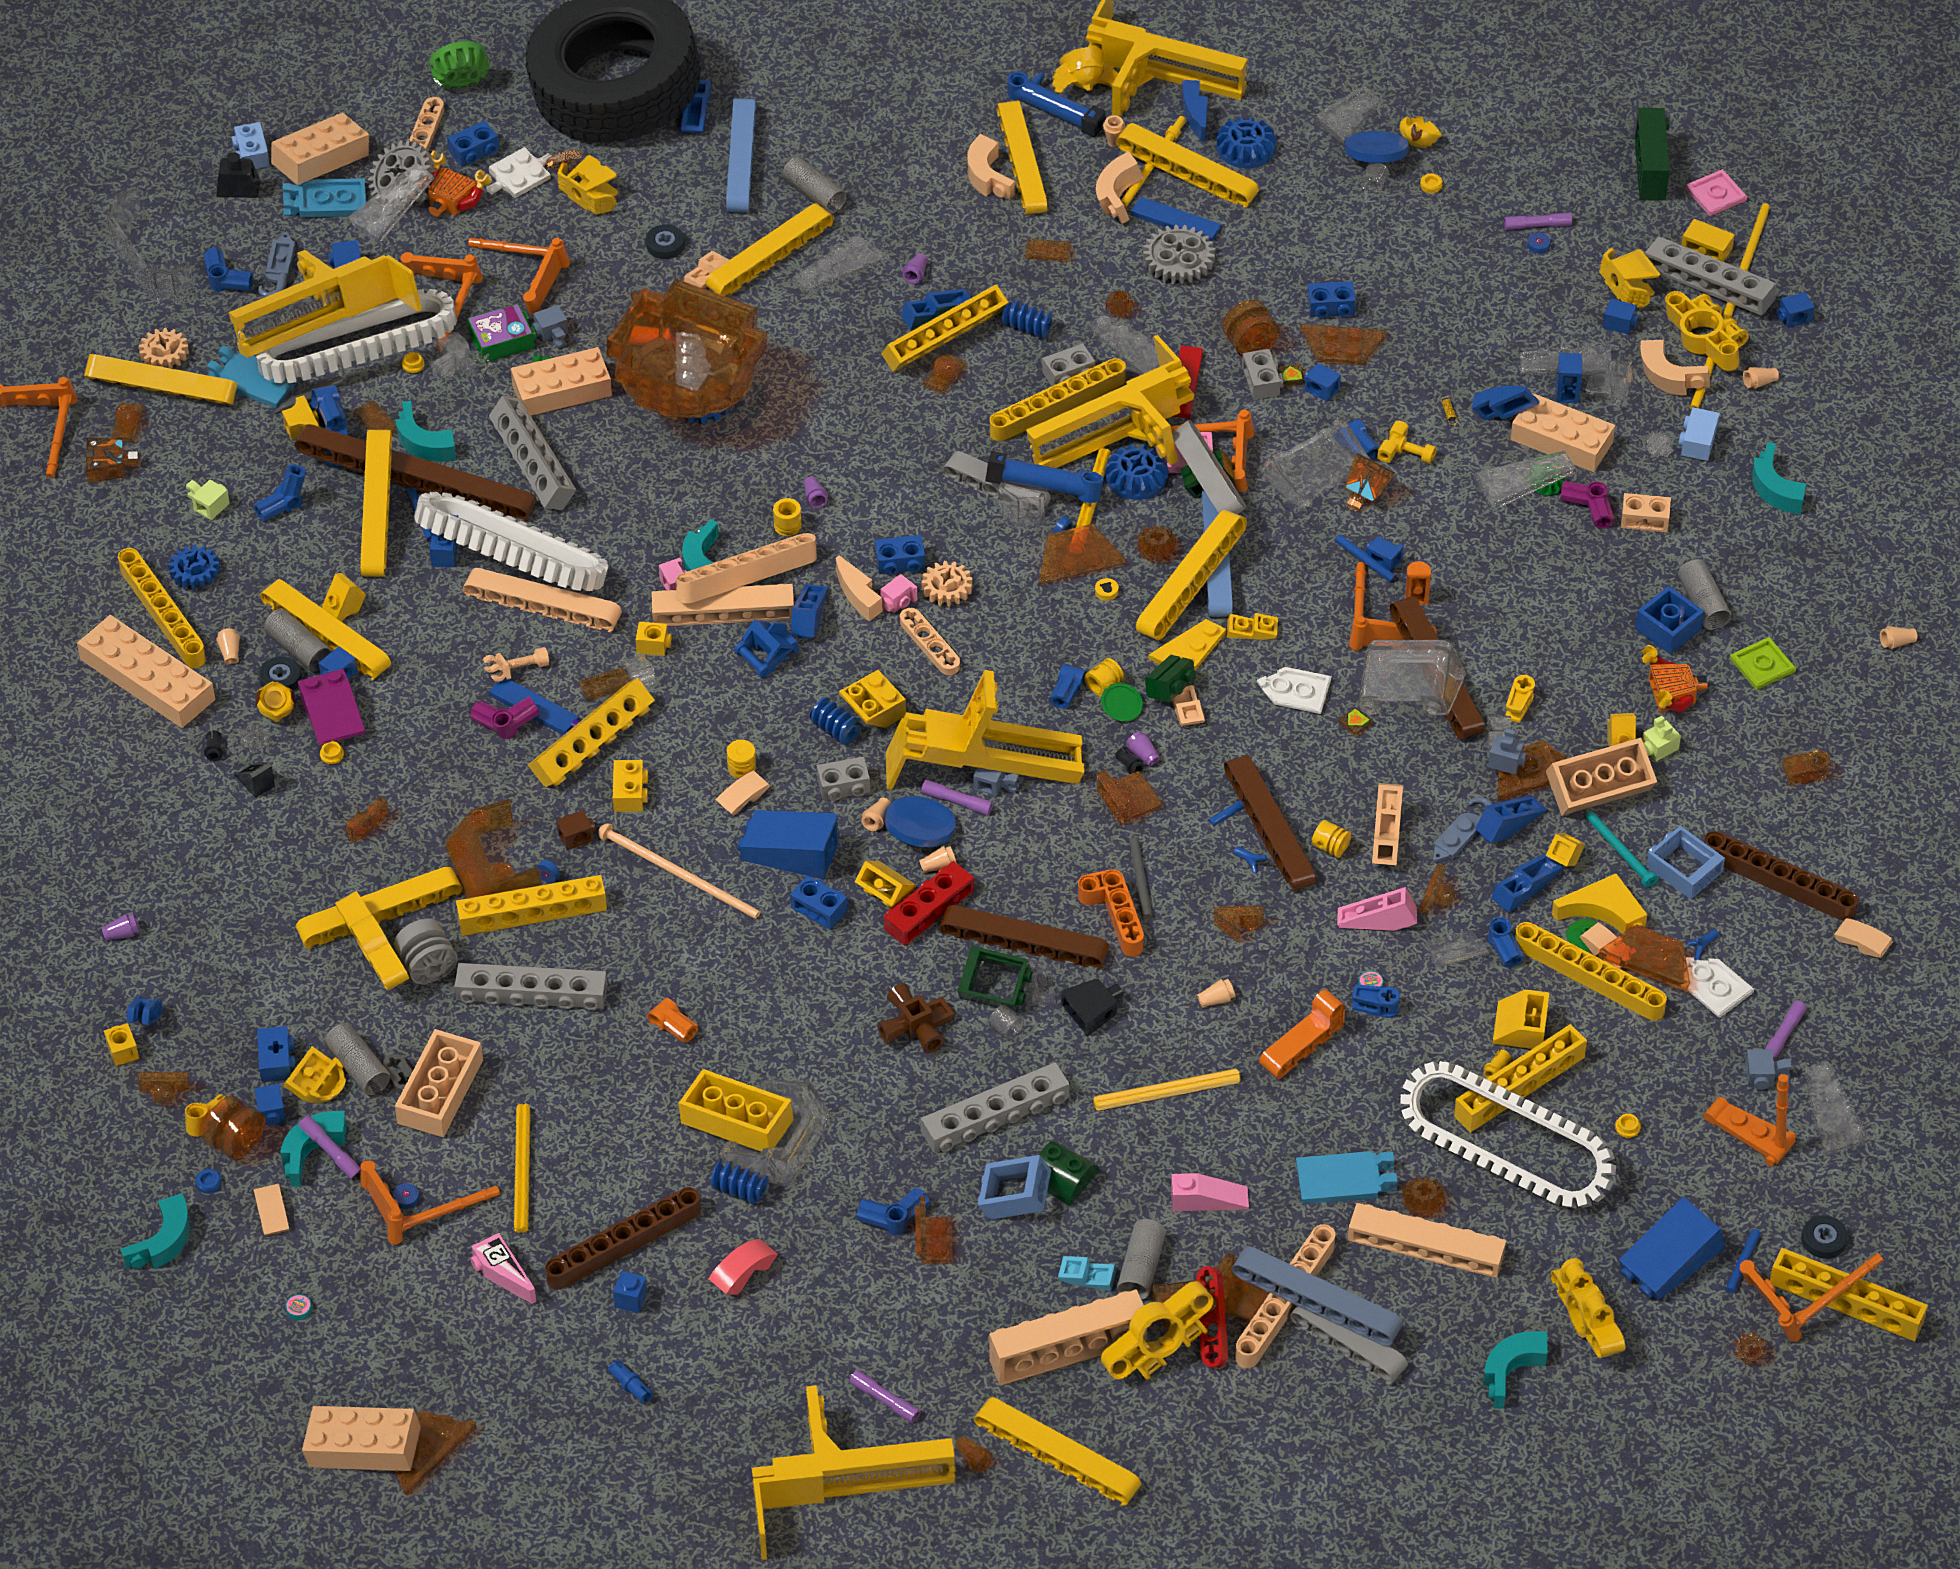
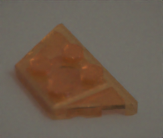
(1342, 344)
(1077, 553)
(1532, 774)
(1649, 955)
(436, 1440)

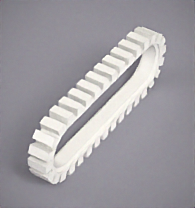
(367, 347)
(511, 541)
(1500, 1166)

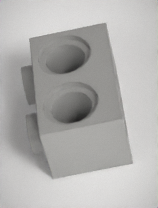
(1067, 364)
(1262, 374)
(843, 778)

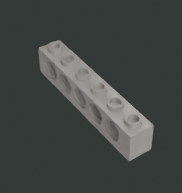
(1712, 276)
(532, 453)
(531, 986)
(995, 1108)

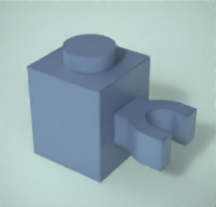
(551, 325)
(1507, 753)
(991, 780)
(1762, 1068)

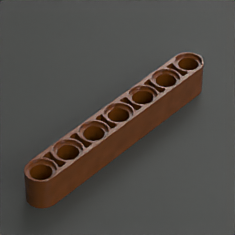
(1415, 626)
(1269, 822)
(1784, 877)
(1024, 936)
(611, 1239)

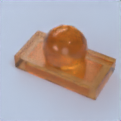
(944, 373)
(127, 422)
(1437, 891)
(163, 1085)

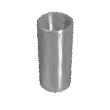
(816, 185)
(1697, 578)
(284, 628)
(360, 1061)
(1148, 1239)

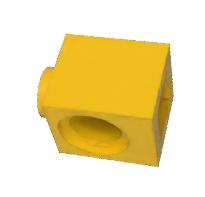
(652, 638)
(1565, 849)
(121, 1044)

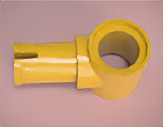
(197, 1114)

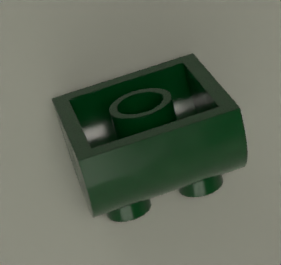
(1068, 1173)

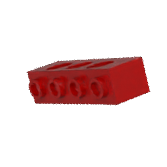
(928, 903)

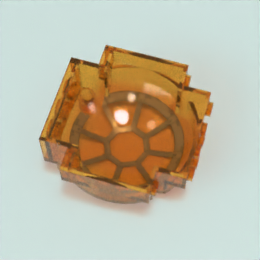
(646, 349)

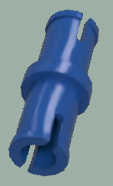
(630, 1381)

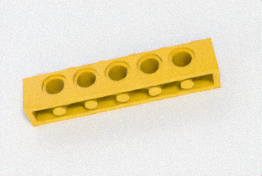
(944, 328)
(545, 764)
(531, 905)
(1523, 1076)
(1863, 1301)

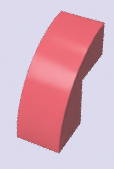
(740, 1264)

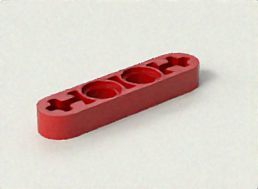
(1216, 1316)

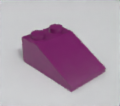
(331, 707)

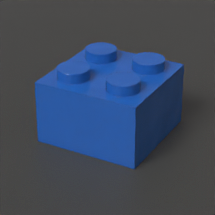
(1669, 619)

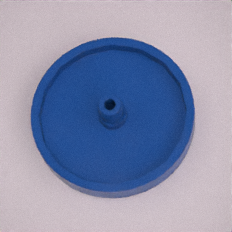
(1376, 146)
(920, 821)

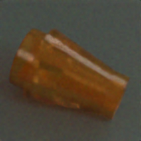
(974, 1455)

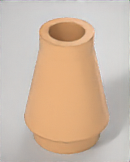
(1113, 128)
(1758, 377)
(1895, 637)
(228, 642)
(874, 816)
(937, 859)
(1217, 993)

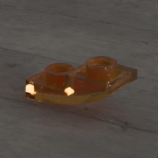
(366, 822)

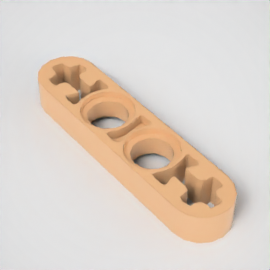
(426, 115)
(932, 640)

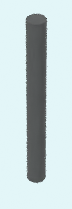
(1140, 878)

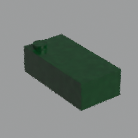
(1652, 153)

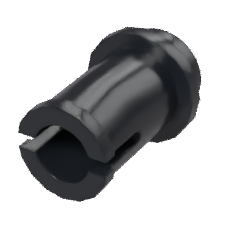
(213, 746)
(1129, 760)

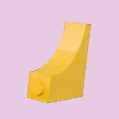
(1603, 900)

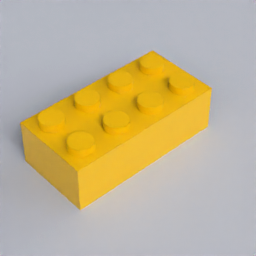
(735, 1111)

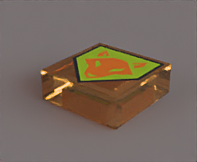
(1292, 375)
(1355, 721)

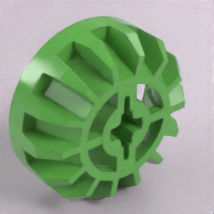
(459, 64)

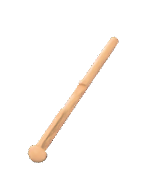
(606, 831)

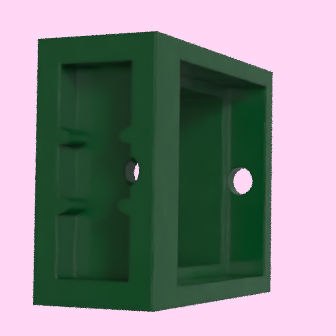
(971, 971)

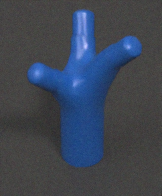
(1250, 857)
(1703, 941)

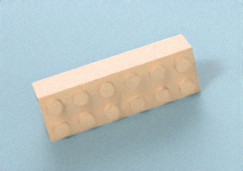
(146, 671)
(1061, 1337)

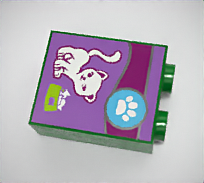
(502, 332)

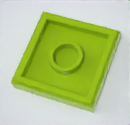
(1762, 663)

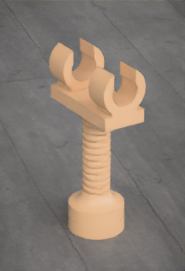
(539, 657)

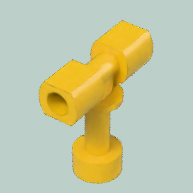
(1398, 442)

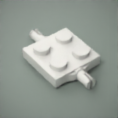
(519, 173)

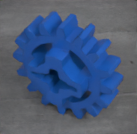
(194, 567)

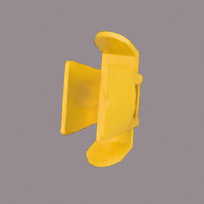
(592, 191)
(1629, 272)

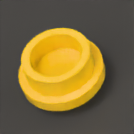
(413, 362)
(331, 753)
(1627, 1126)

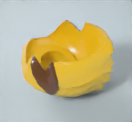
(1419, 133)
(275, 701)

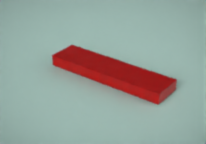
(1191, 360)

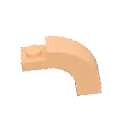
(984, 179)
(1114, 181)
(1667, 376)
(1387, 824)

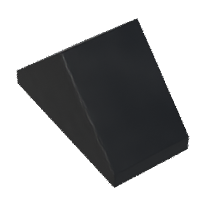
(257, 778)

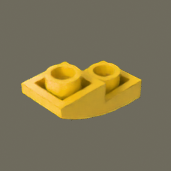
(1259, 627)

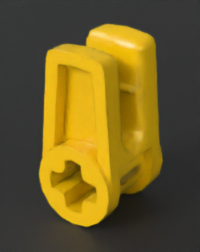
(1520, 697)

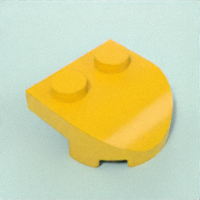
(316, 1078)

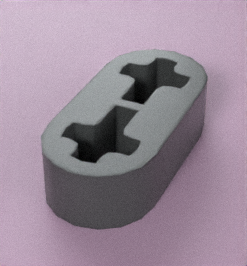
(395, 1076)

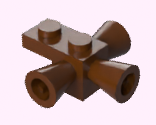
(916, 1019)

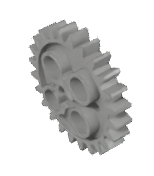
(396, 162)
(1179, 254)

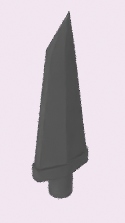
(307, 393)

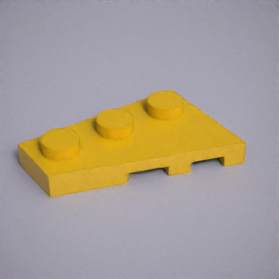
(1192, 644)

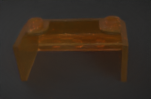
(470, 860)

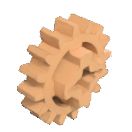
(164, 348)
(947, 583)

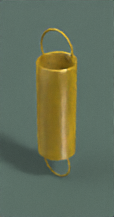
(1448, 408)

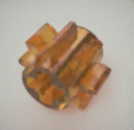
(1120, 303)
(1755, 1353)

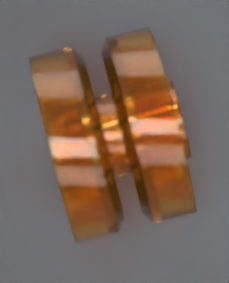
(1250, 327)
(233, 1127)

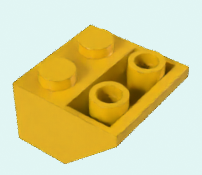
(875, 700)
(1521, 1019)

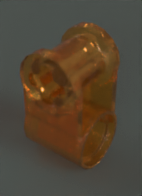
(1804, 769)

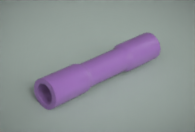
(1551, 220)
(971, 802)
(1791, 1019)
(318, 1135)
(872, 1388)

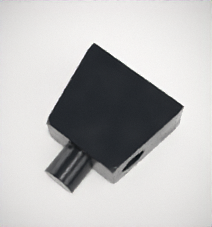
(237, 178)
(1091, 1004)

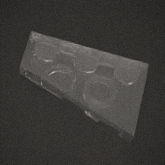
(1348, 113)

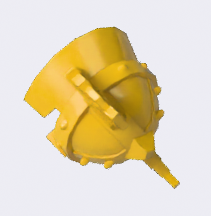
(1083, 69)

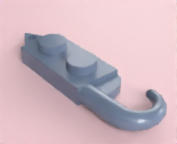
(279, 263)
(1458, 833)

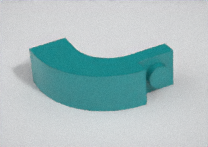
(424, 444)
(1773, 488)
(697, 544)
(298, 1144)
(167, 1242)
(1511, 1353)

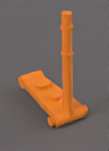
(554, 259)
(460, 270)
(54, 394)
(1244, 428)
(1365, 629)
(1755, 1132)
(390, 1209)
(1790, 1322)

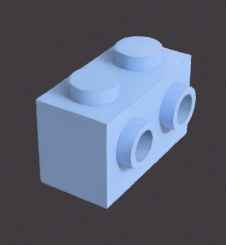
(251, 144)
(1699, 434)

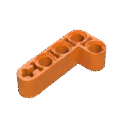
(1111, 888)
(1299, 1042)

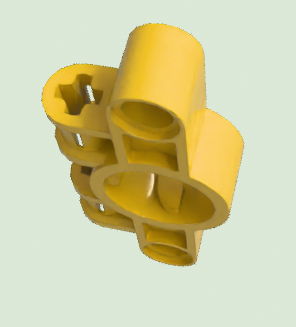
(1695, 313)
(372, 940)
(1588, 1308)
(1134, 1352)

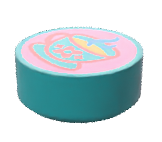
(1371, 978)
(298, 1307)

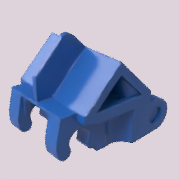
(772, 639)

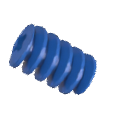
(1026, 319)
(835, 721)
(738, 1183)

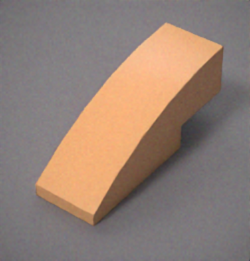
(858, 589)

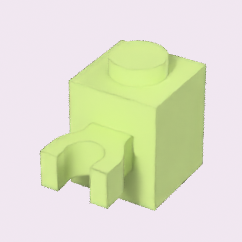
(209, 498)
(1661, 739)

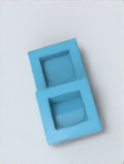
(1083, 1273)

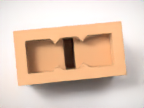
(1645, 512)

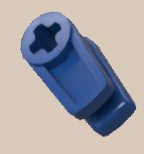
(1375, 1000)
(145, 1010)

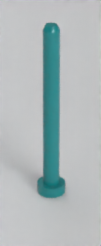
(1648, 878)

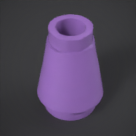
(915, 269)
(815, 493)
(1143, 748)
(122, 927)

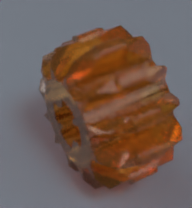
(1156, 543)
(1423, 1196)

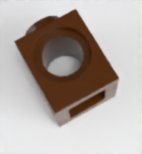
(575, 830)

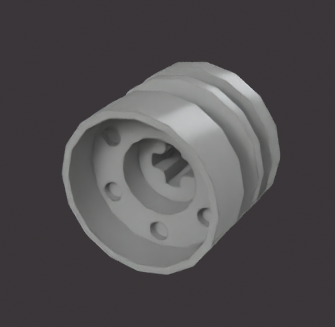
(425, 951)

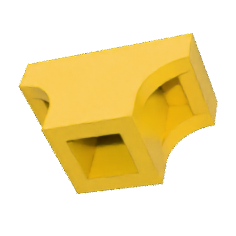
(298, 417)
(343, 597)
(1621, 728)

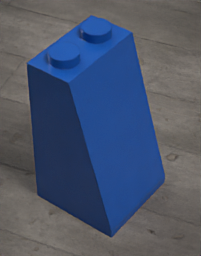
(791, 841)
(1672, 1250)

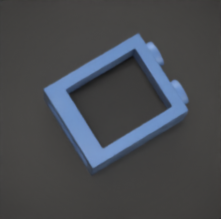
(1682, 838)
(1011, 1205)

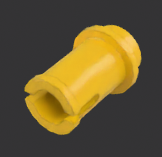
(1499, 1061)

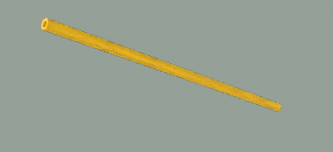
(1727, 314)

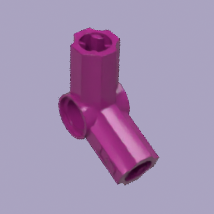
(1592, 496)
(504, 721)

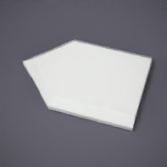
(1296, 689)
(1716, 985)

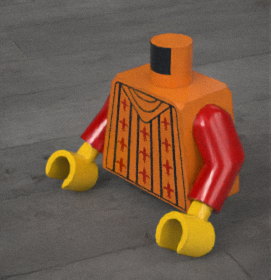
(452, 190)
(1672, 682)

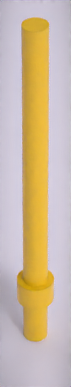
(1171, 134)

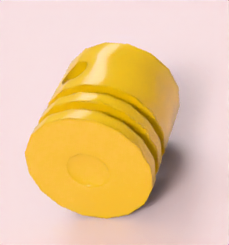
(787, 517)
(1103, 676)
(741, 758)
(1331, 838)

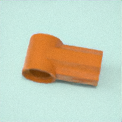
(669, 1017)

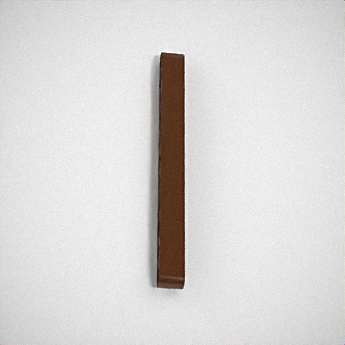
(417, 472)

